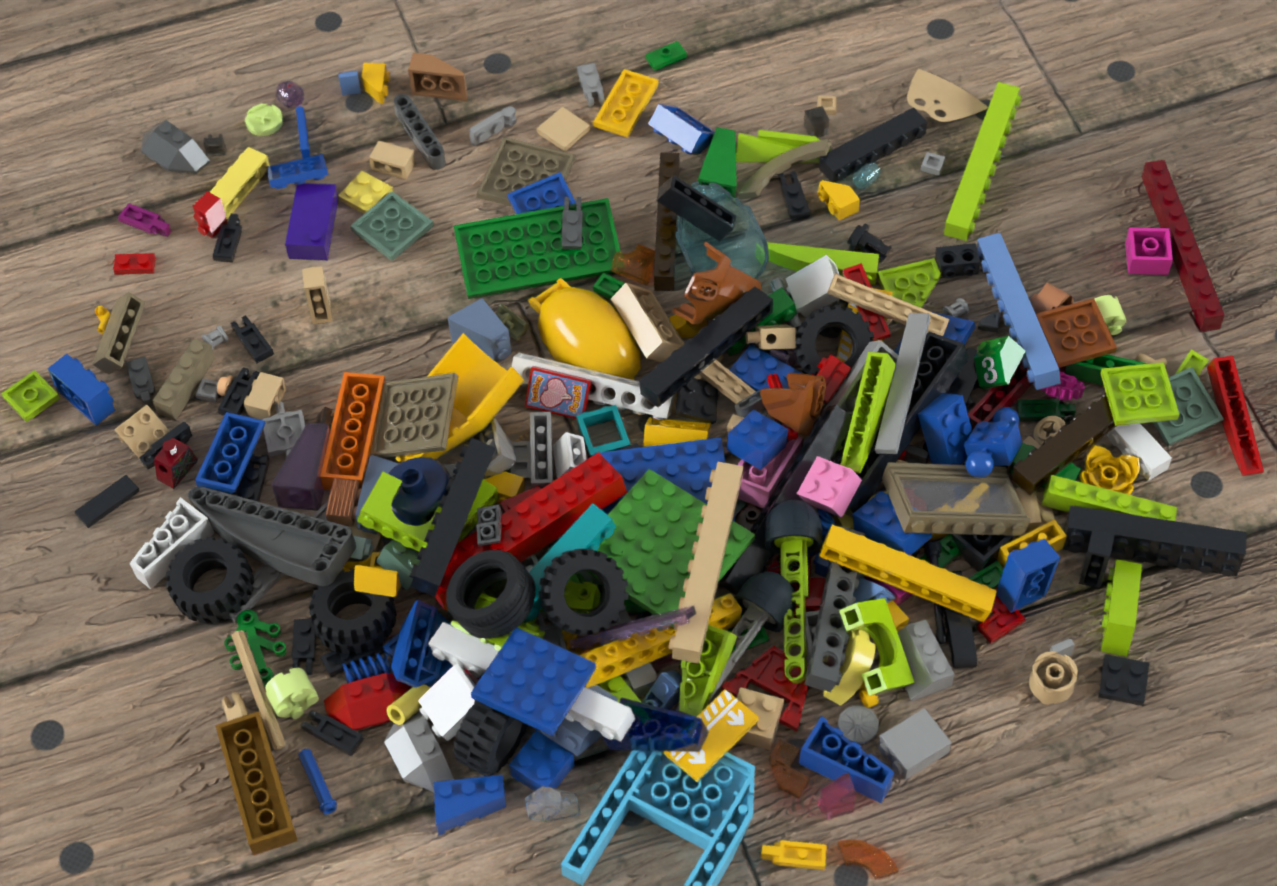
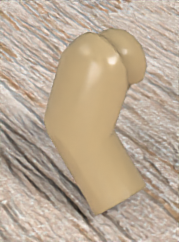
(1146, 359)

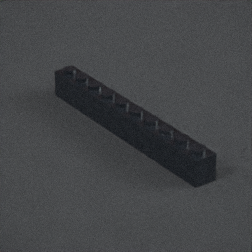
(822, 442)

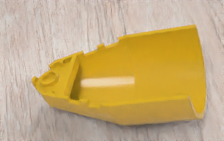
(479, 395)

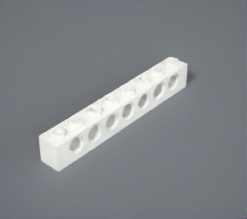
(602, 381)

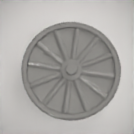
(858, 724)

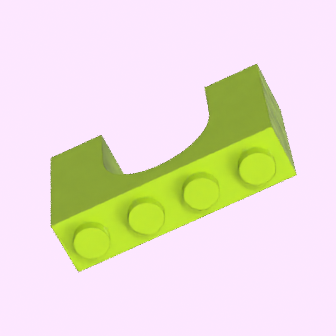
(379, 516)
(877, 621)

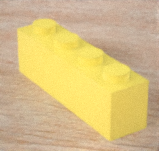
(240, 179)

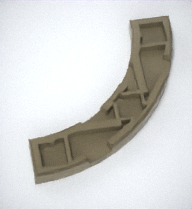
(761, 177)

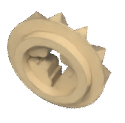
(1047, 424)

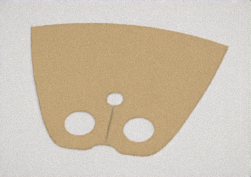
(953, 99)

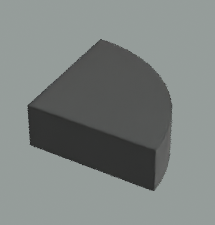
(990, 322)

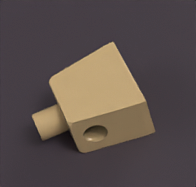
(779, 337)

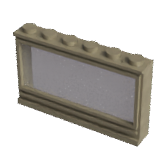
(953, 501)

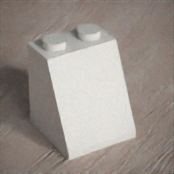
(448, 702)

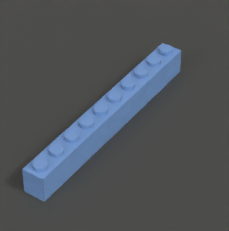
(1018, 311)

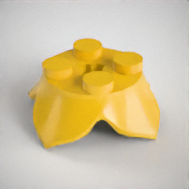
(1119, 470)

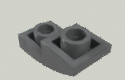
(489, 525)

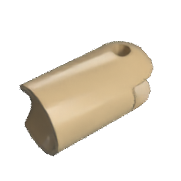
(236, 711)

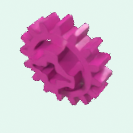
(1068, 388)

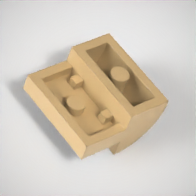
(1033, 508)

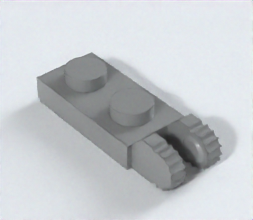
(590, 83)
(492, 125)

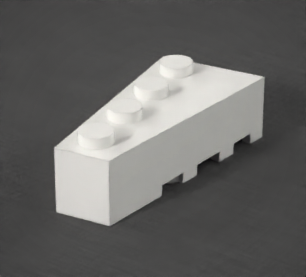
(179, 529)

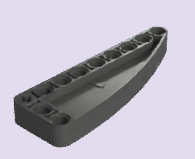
(278, 537)

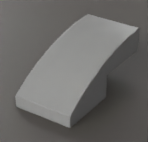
(522, 465)

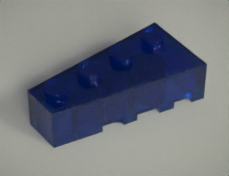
(660, 730)

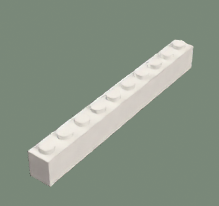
(589, 709)

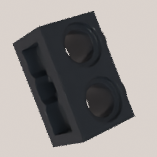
(957, 260)

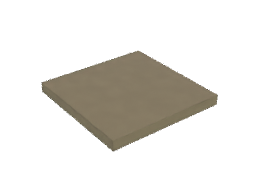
(520, 165)
(414, 416)

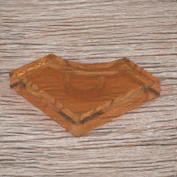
(635, 265)

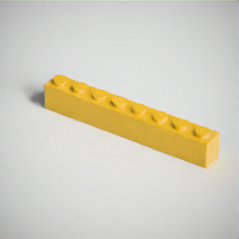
(908, 573)

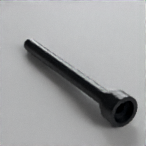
(933, 550)

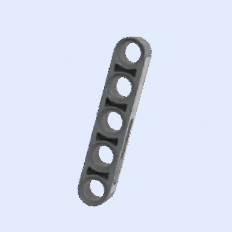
(419, 131)

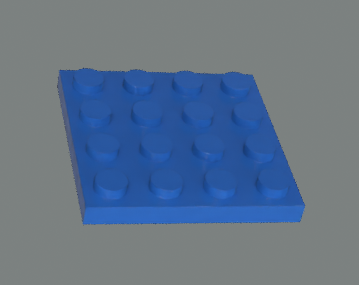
(533, 681)

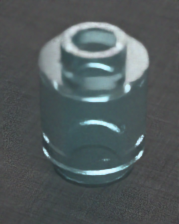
(866, 175)

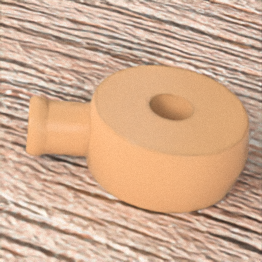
(224, 384)

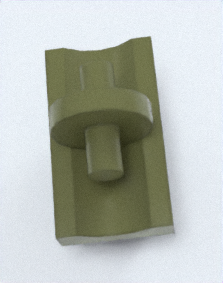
(515, 324)

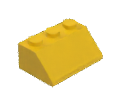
(674, 431)

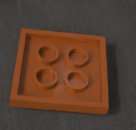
(1076, 332)

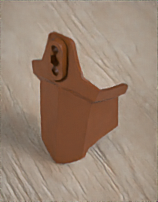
(724, 286)

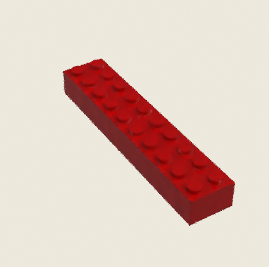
(544, 515)

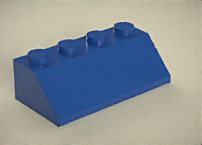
(230, 453)

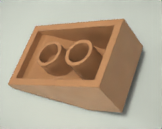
(436, 78)

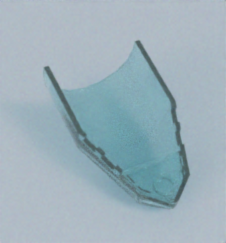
(743, 245)

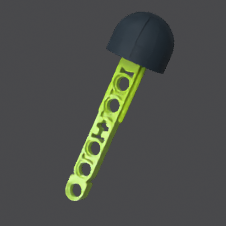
(793, 532)

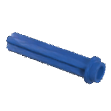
(327, 804)

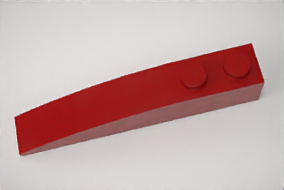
(1233, 408)

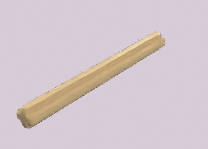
(258, 690)

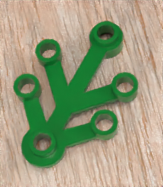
(256, 642)

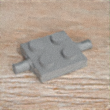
(283, 430)

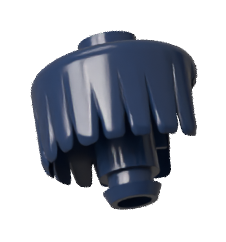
(420, 490)

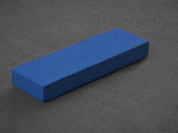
(303, 133)

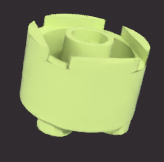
(1112, 313)
(291, 693)

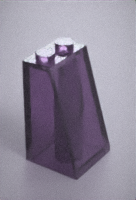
(299, 479)

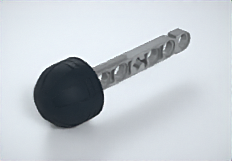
(764, 603)

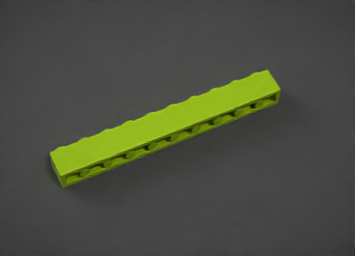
(981, 161)

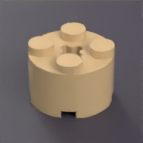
(1053, 677)

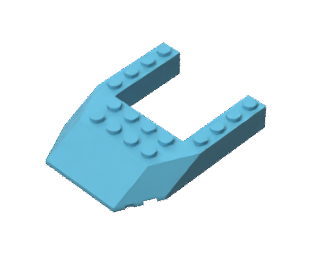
(704, 812)

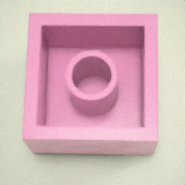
(829, 486)

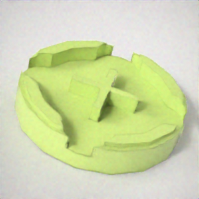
(264, 120)

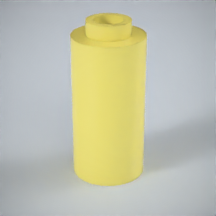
(406, 705)

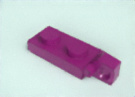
(144, 220)

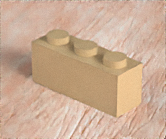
(317, 295)

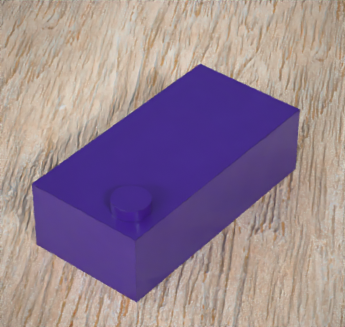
(312, 221)

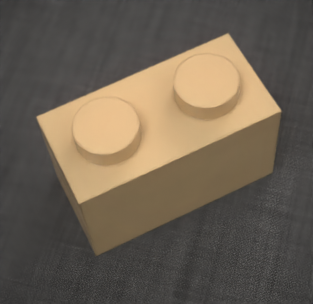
(392, 159)
(264, 395)

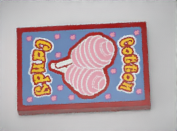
(557, 392)

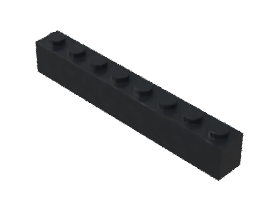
(706, 346)
(452, 518)

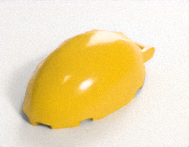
(585, 331)

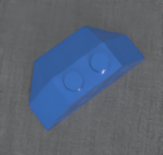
(413, 656)

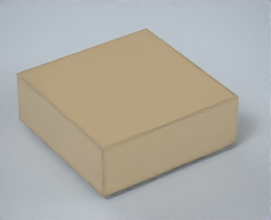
(828, 104)

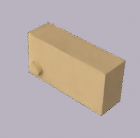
(647, 322)

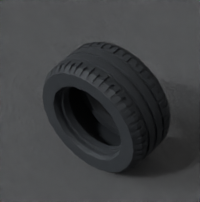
(502, 614)

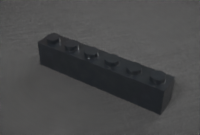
(873, 145)

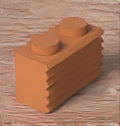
(343, 501)

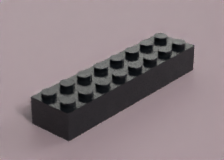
(1159, 540)

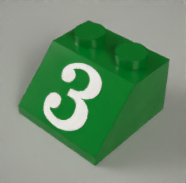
(997, 361)

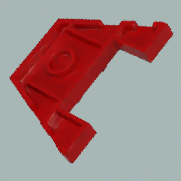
(769, 674)

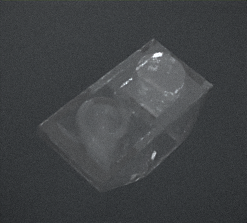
(551, 804)

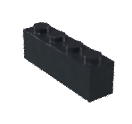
(696, 208)

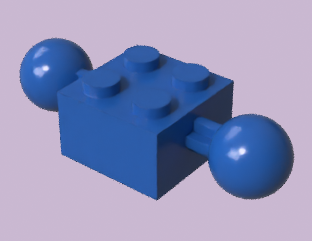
(993, 443)

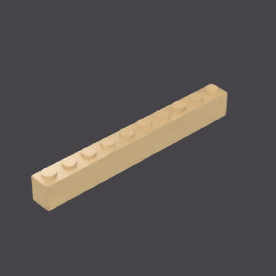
(708, 560)

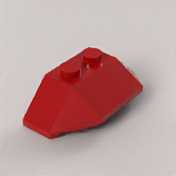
(365, 701)

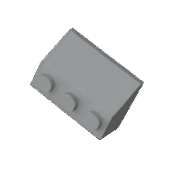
(925, 661)

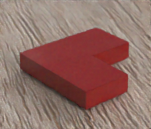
(1000, 622)

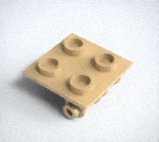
(141, 431)

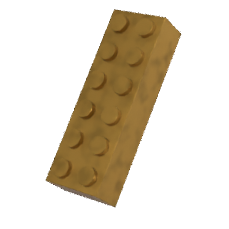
(256, 783)

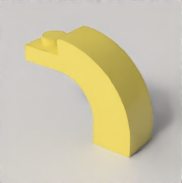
(857, 662)

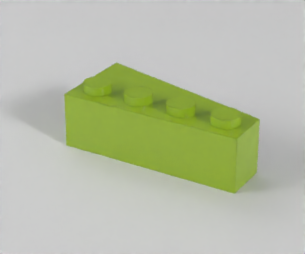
(1121, 607)

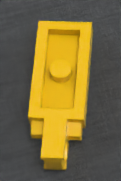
(796, 854)

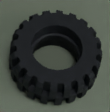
(824, 318)
(199, 559)
(612, 592)
(355, 633)
(487, 739)

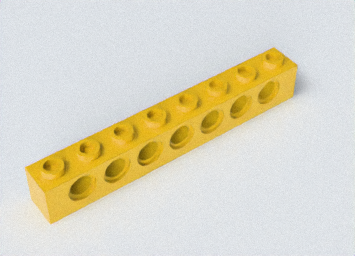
(637, 650)

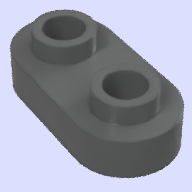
(752, 402)

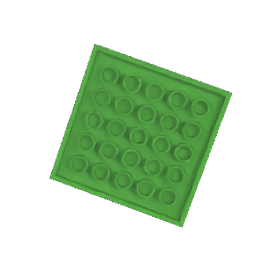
(656, 542)

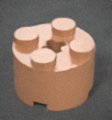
(1050, 298)

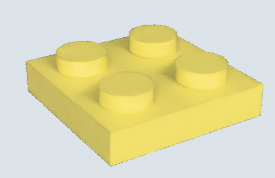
(364, 192)

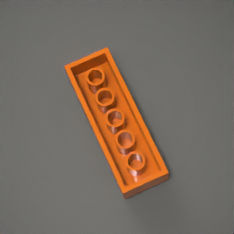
(352, 428)

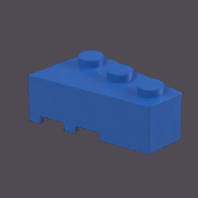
(467, 799)

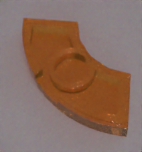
(868, 856)

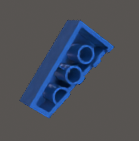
(834, 755)

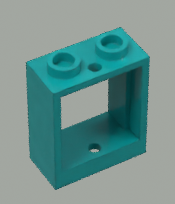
(600, 416)

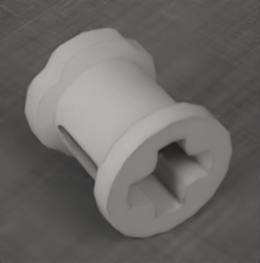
(957, 309)
(218, 332)

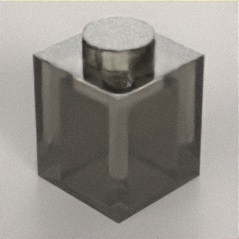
(816, 122)

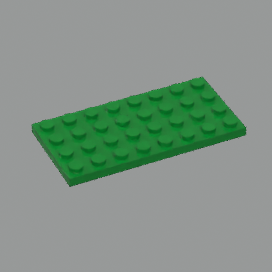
(528, 250)

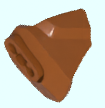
(797, 405)

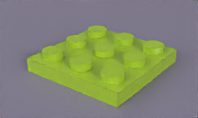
(1139, 394)

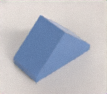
(349, 82)

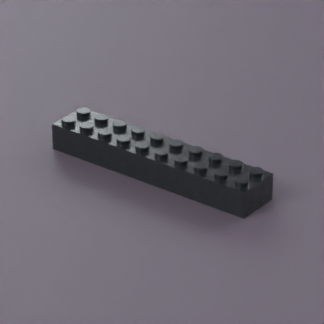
(938, 368)

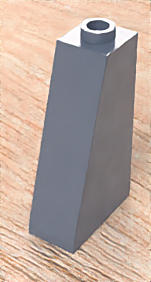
(375, 467)

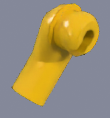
(103, 315)

